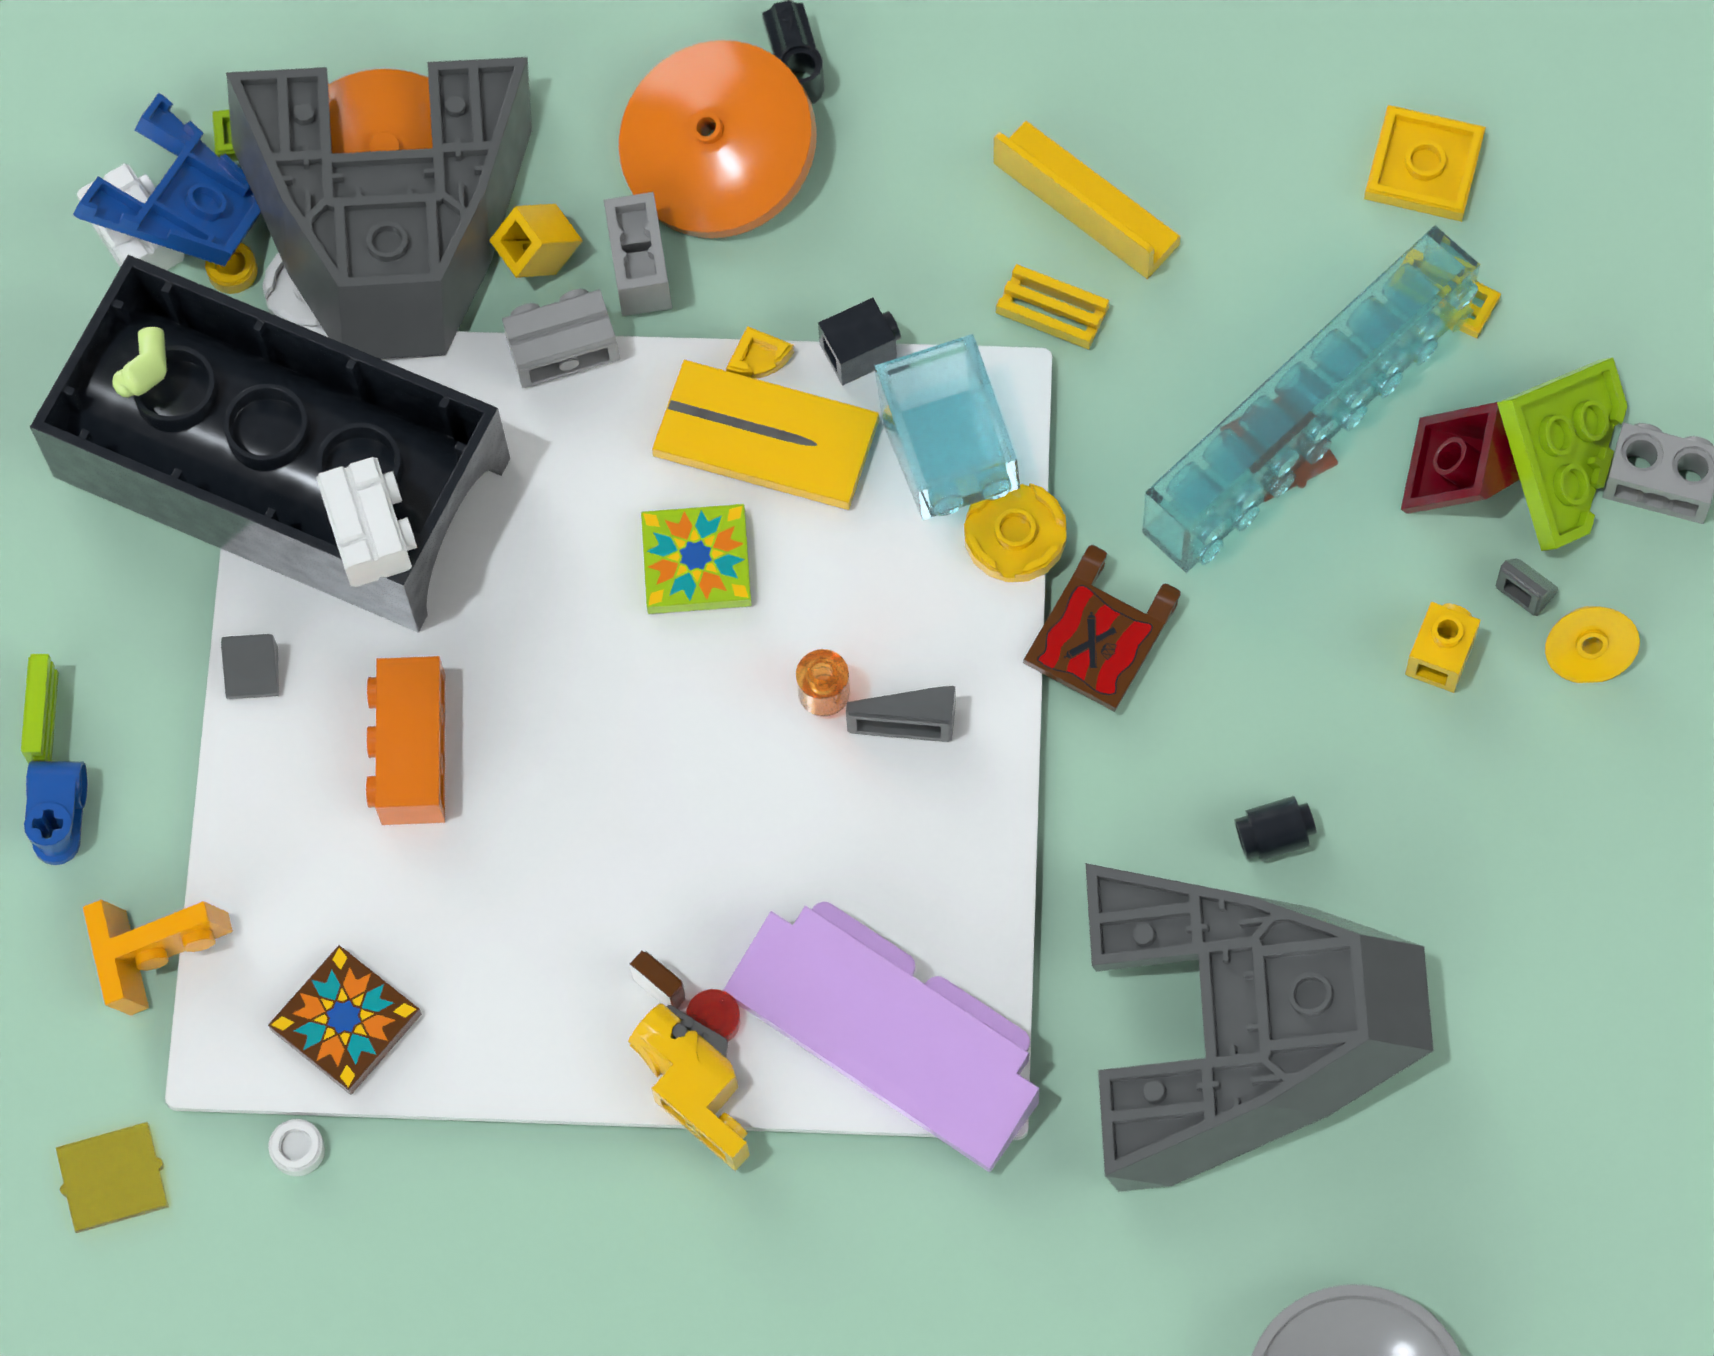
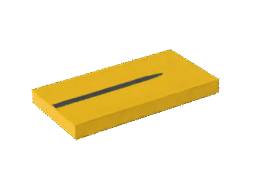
(766, 434)

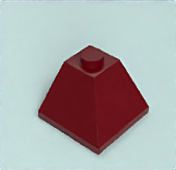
(1458, 459)

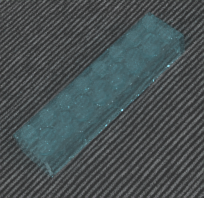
(1311, 400)

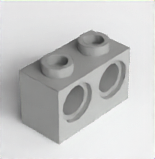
(637, 254)
(1661, 485)

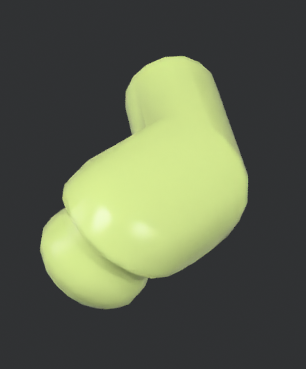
(147, 368)

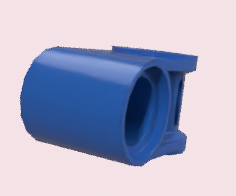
(55, 801)

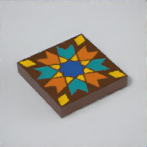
(344, 1019)

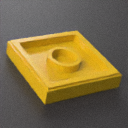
(1424, 163)

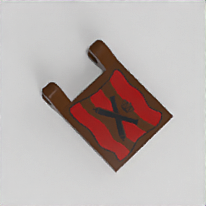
(1096, 639)

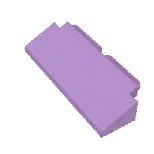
(904, 1041)

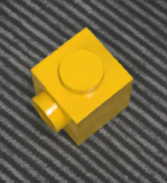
(535, 240)
(1443, 646)

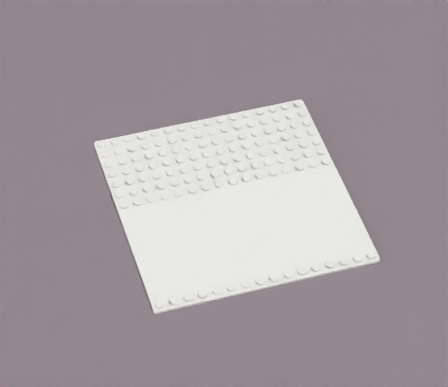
(617, 771)

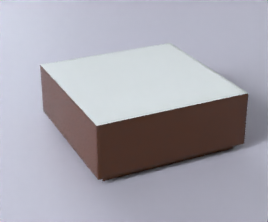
(657, 980)

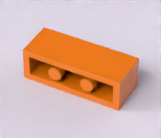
(407, 740)

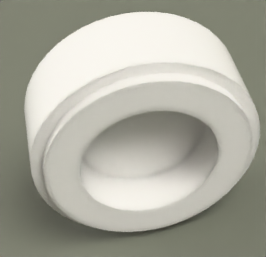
(296, 1147)

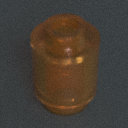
(823, 682)

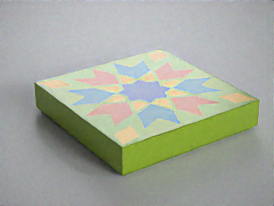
(696, 559)

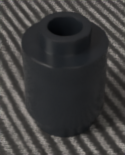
(1275, 829)

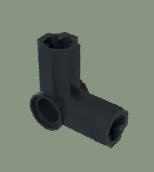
(794, 44)

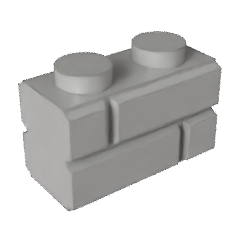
(560, 337)

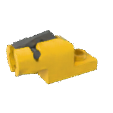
(694, 1078)

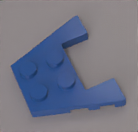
(197, 206)

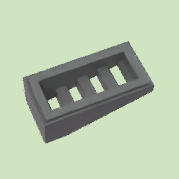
(910, 715)

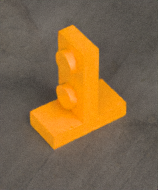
(124, 952)

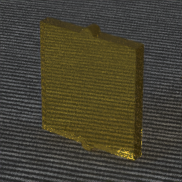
(112, 1177)

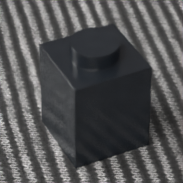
(858, 340)

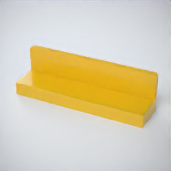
(1085, 198)

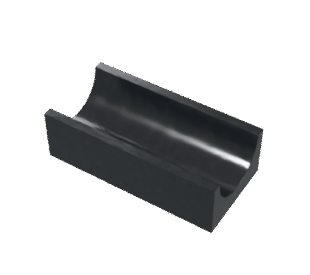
(249, 425)

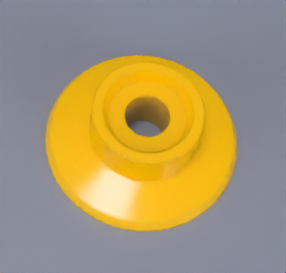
(1594, 659)

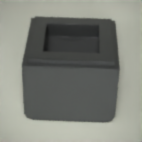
(1525, 586)
(250, 666)

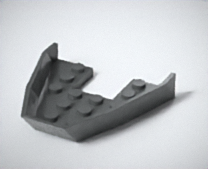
(385, 238)
(1293, 1021)

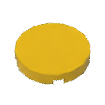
(1016, 534)

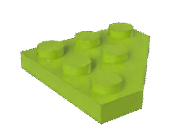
(1562, 447)

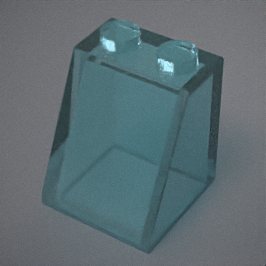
(946, 427)

